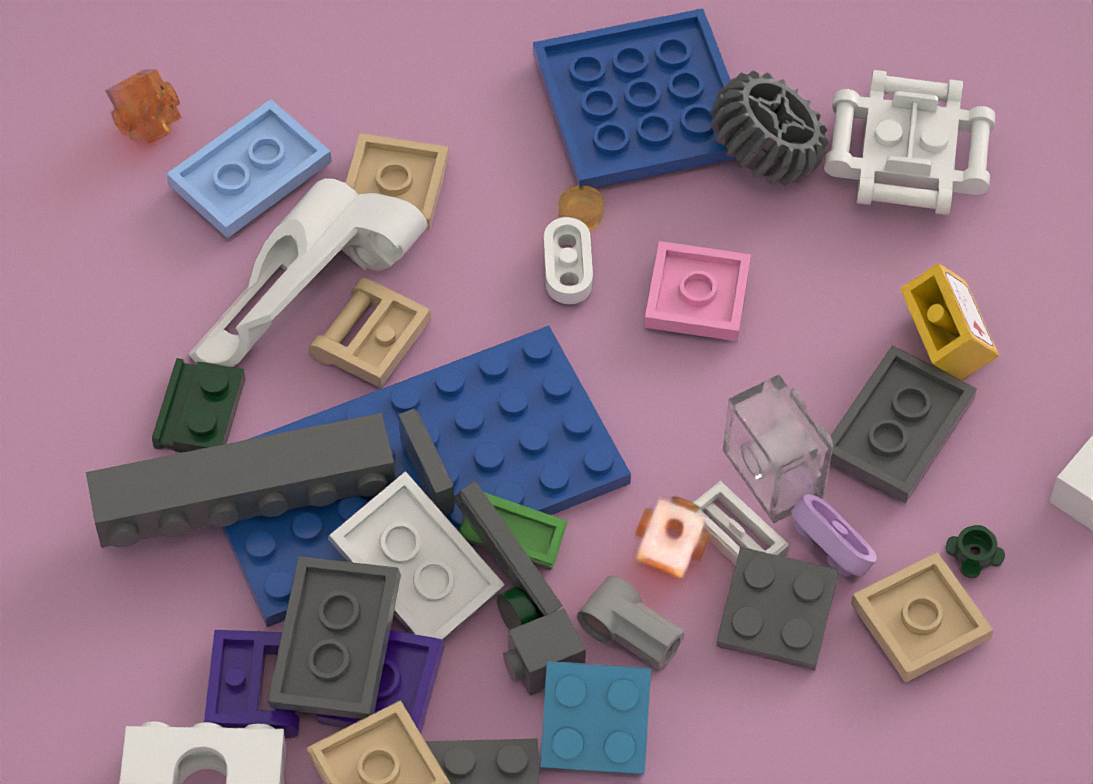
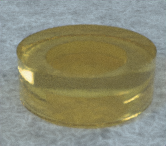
(582, 204)

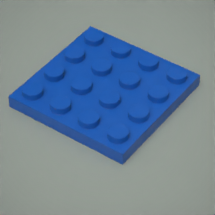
(635, 97)

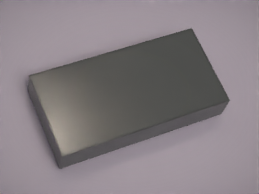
(426, 461)

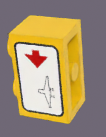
(949, 322)

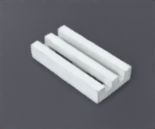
(748, 517)

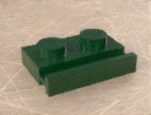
(198, 406)

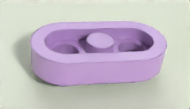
(823, 525)

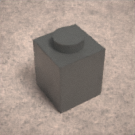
(538, 642)

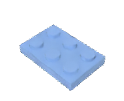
(249, 168)

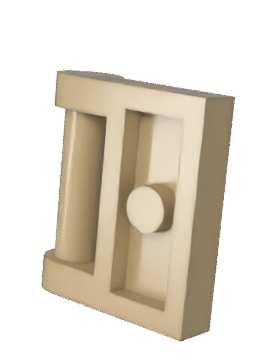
(380, 341)

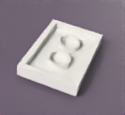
(439, 569)

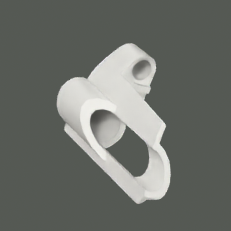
(329, 218)

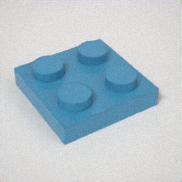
(595, 717)

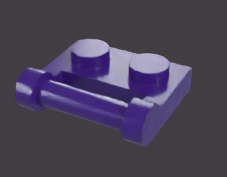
(238, 681)

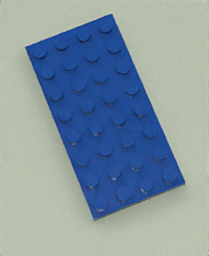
(495, 417)

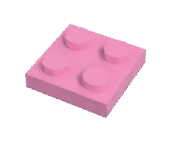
(697, 291)

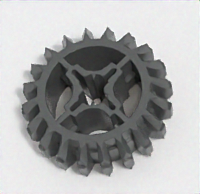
(768, 128)

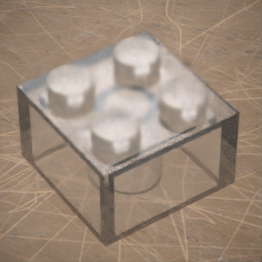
(776, 446)

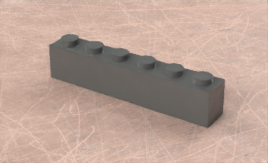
(240, 480)

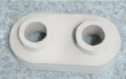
(568, 264)

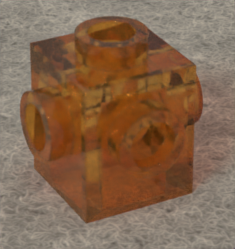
(144, 105)
(668, 553)

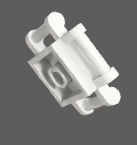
(910, 142)

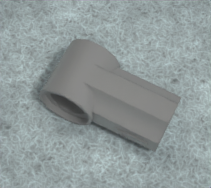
(619, 615)

